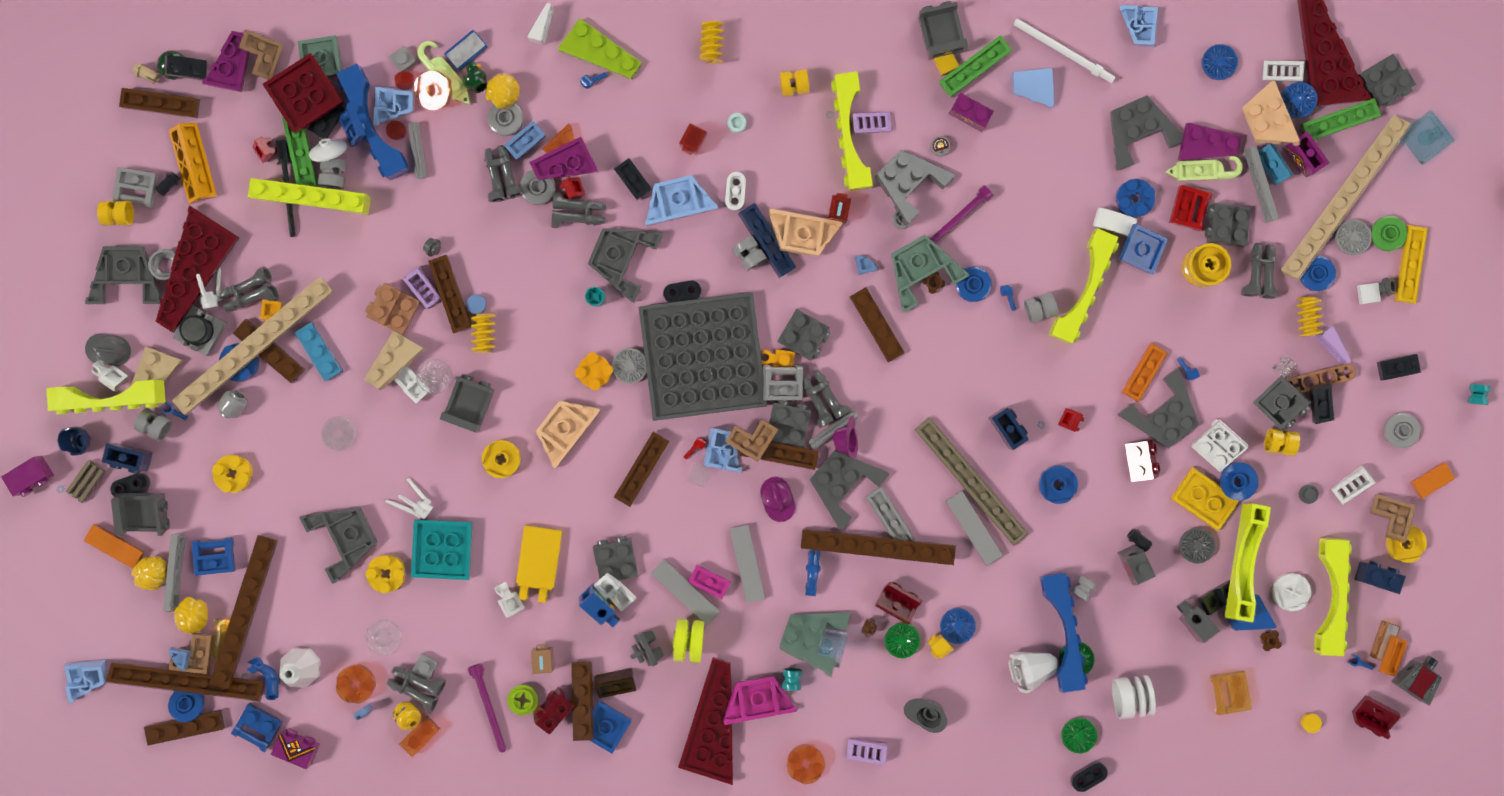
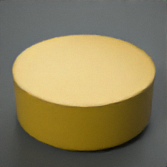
(1311, 722)

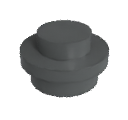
(432, 247)
(1387, 287)
(1308, 494)

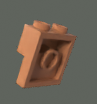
(392, 308)

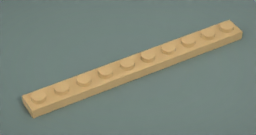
(1345, 198)
(253, 345)

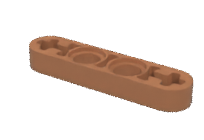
(1317, 376)

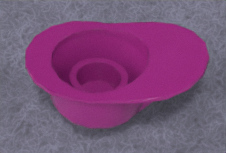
(846, 439)
(777, 499)

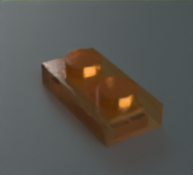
(419, 736)

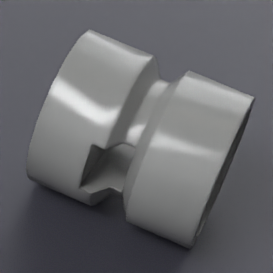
(334, 179)
(749, 260)
(1041, 307)
(154, 425)

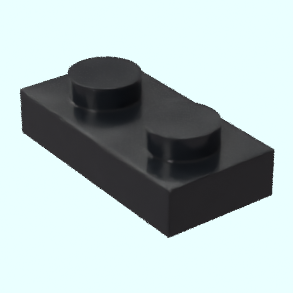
(185, 67)
(326, 124)
(633, 179)
(1398, 367)
(1322, 403)

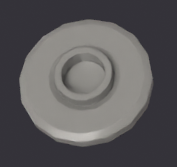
(506, 120)
(535, 190)
(1353, 237)
(629, 365)
(1402, 430)

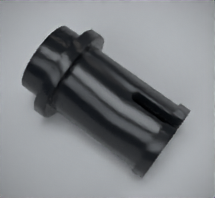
(167, 184)
(1141, 541)

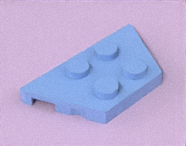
(677, 200)

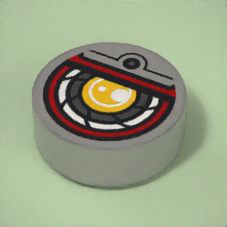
(940, 146)

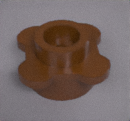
(933, 287)
(869, 627)
(1265, 637)

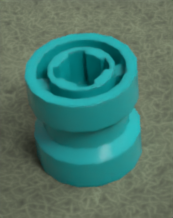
(597, 294)
(1479, 394)
(792, 679)

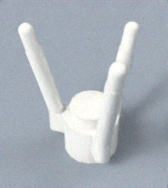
(208, 299)
(420, 509)

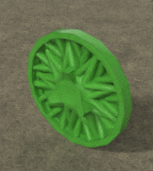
(1389, 233)

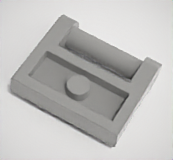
(136, 181)
(783, 388)

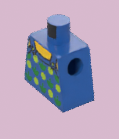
(592, 601)

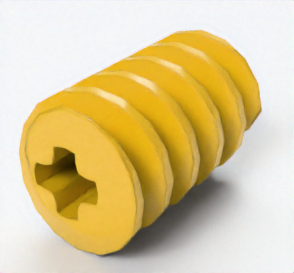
(710, 34)
(1310, 316)
(483, 333)

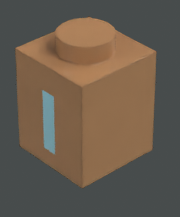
(542, 659)

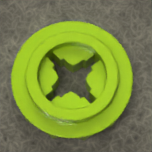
(515, 704)

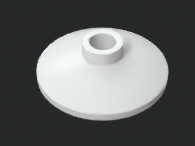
(327, 150)

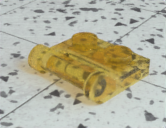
(1237, 692)

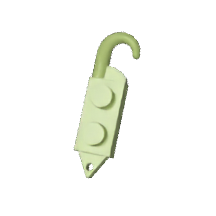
(459, 91)
(1203, 170)

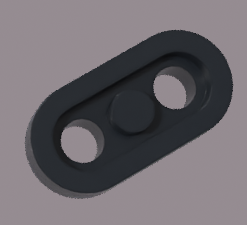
(682, 291)
(129, 485)
(1089, 778)

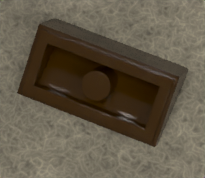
(615, 683)

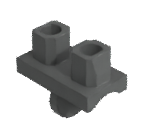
(643, 641)

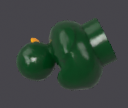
(475, 78)

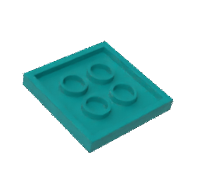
(441, 549)

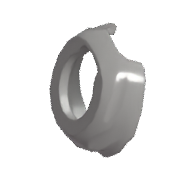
(154, 261)

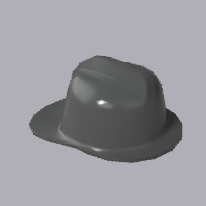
(108, 349)
(926, 714)

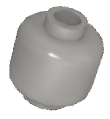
(232, 404)

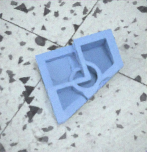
(1141, 23)
(1034, 85)
(392, 103)
(719, 453)
(84, 677)

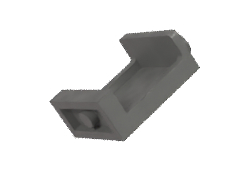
(942, 30)
(468, 403)
(140, 513)

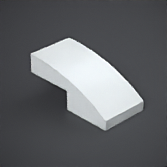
(1113, 221)
(409, 384)
(614, 590)

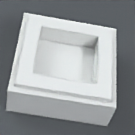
(1368, 293)

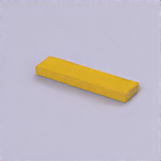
(1411, 265)

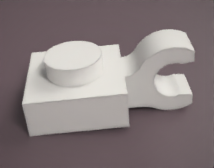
(111, 377)
(510, 601)

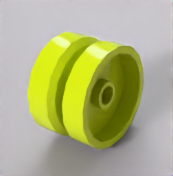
(687, 640)

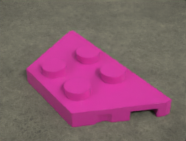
(757, 700)

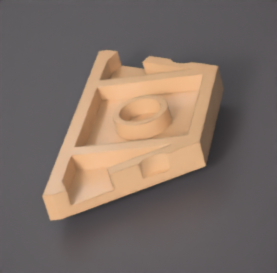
(1269, 117)
(802, 232)
(564, 428)

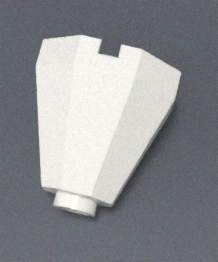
(299, 667)
(1031, 669)

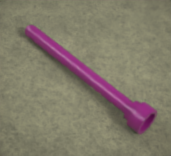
(983, 195)
(476, 672)

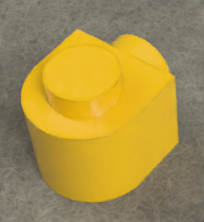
(939, 646)

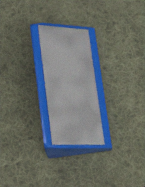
(465, 50)

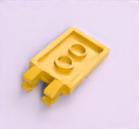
(538, 561)

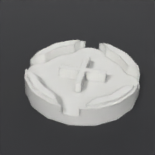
(1291, 592)

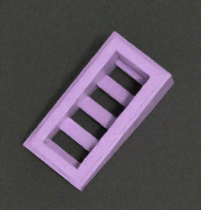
(855, 123)
(407, 279)
(1333, 344)
(875, 745)

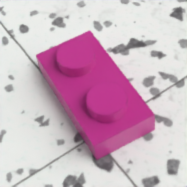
(709, 581)

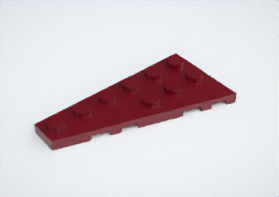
(1327, 58)
(199, 251)
(709, 739)

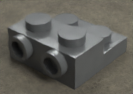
(1387, 81)
(1227, 224)
(804, 335)
(1282, 403)
(790, 422)
(616, 558)

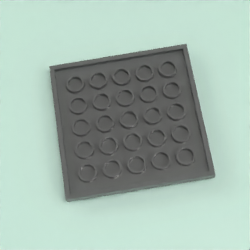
(702, 356)

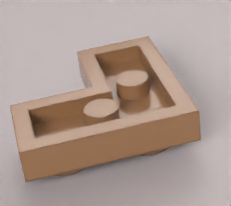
(267, 53)
(754, 444)
(1397, 512)
(200, 654)

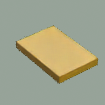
(1204, 499)

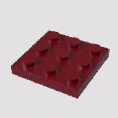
(303, 93)

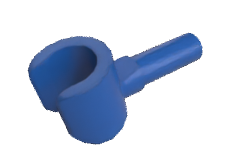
(587, 82)
(1008, 291)
(1190, 374)
(173, 411)
(1359, 662)

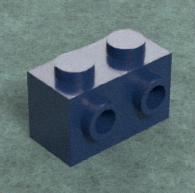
(1008, 428)
(127, 457)
(1379, 577)

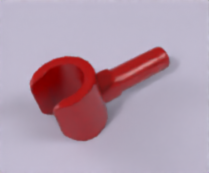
(699, 443)

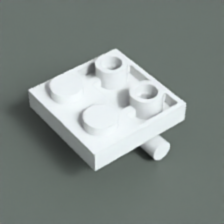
(1219, 445)

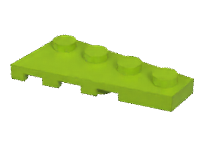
(592, 46)

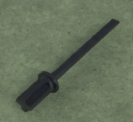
(284, 160)

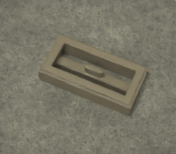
(76, 494)

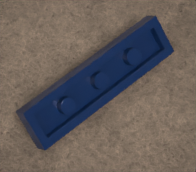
(766, 240)

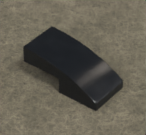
(1215, 598)

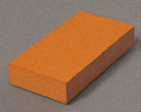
(1432, 480)
(1393, 656)

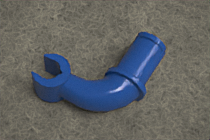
(813, 569)
(271, 677)

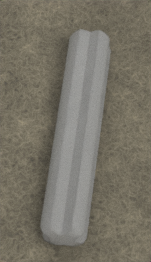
(417, 150)
(826, 434)

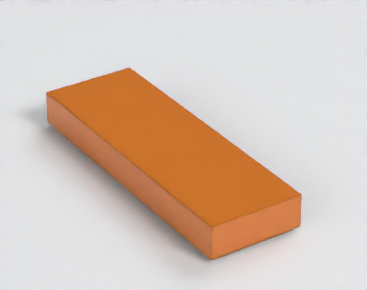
(1144, 372)
(114, 546)

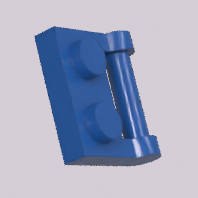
(351, 124)
(213, 562)
(259, 721)

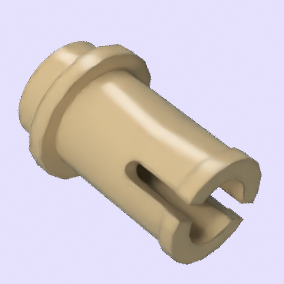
(146, 73)

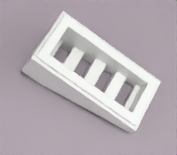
(541, 27)
(1292, 79)
(1356, 490)

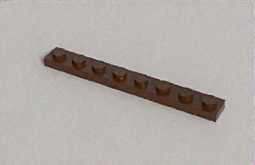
(878, 546)
(243, 612)
(182, 682)

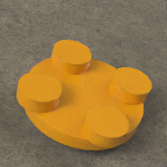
(594, 371)

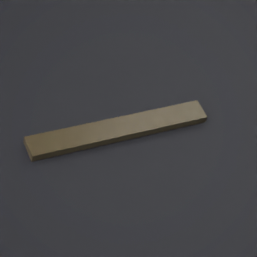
(971, 481)

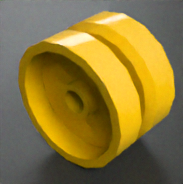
(1217, 263)

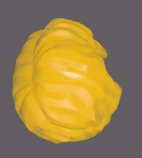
(502, 90)
(150, 573)
(191, 615)

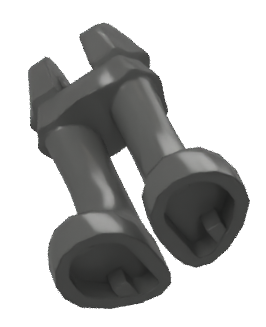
(497, 193)
(559, 217)
(1254, 289)
(267, 291)
(813, 392)
(433, 687)

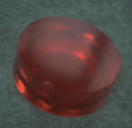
(404, 80)
(396, 130)

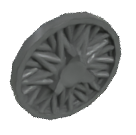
(1197, 545)

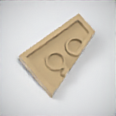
(392, 359)
(155, 366)

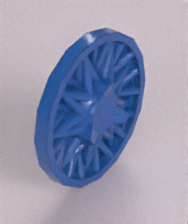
(1219, 62)
(1299, 99)
(1319, 274)
(975, 286)
(957, 626)
(185, 706)

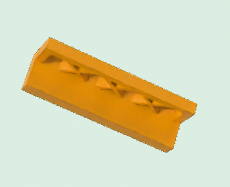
(193, 162)

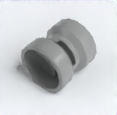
(897, 221)
(1083, 589)

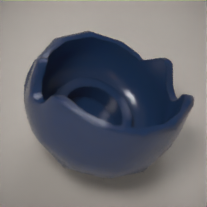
(74, 440)

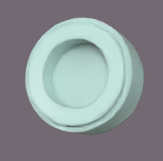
(736, 123)

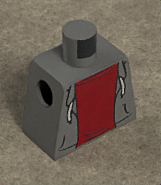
(1136, 566)
(1202, 628)
(1419, 679)

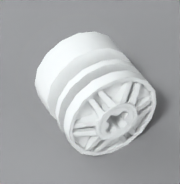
(1135, 696)

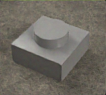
(402, 59)
(425, 666)

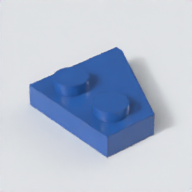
(1261, 620)

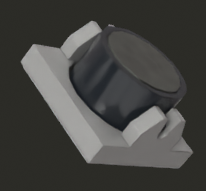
(198, 329)

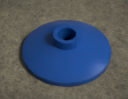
(1247, 481)

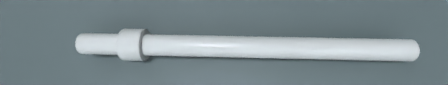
(1096, 70)

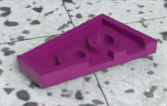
(230, 66)
(1206, 142)
(564, 161)

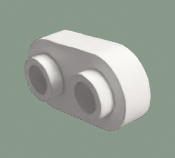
(735, 191)

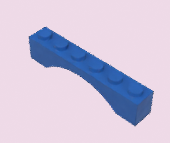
(356, 87)
(1070, 672)

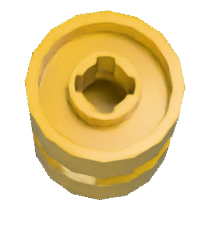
(801, 82)
(114, 213)
(1286, 442)

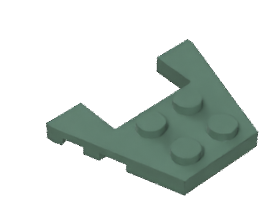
(917, 262)
(805, 634)

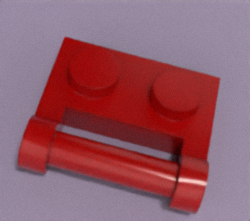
(1184, 207)

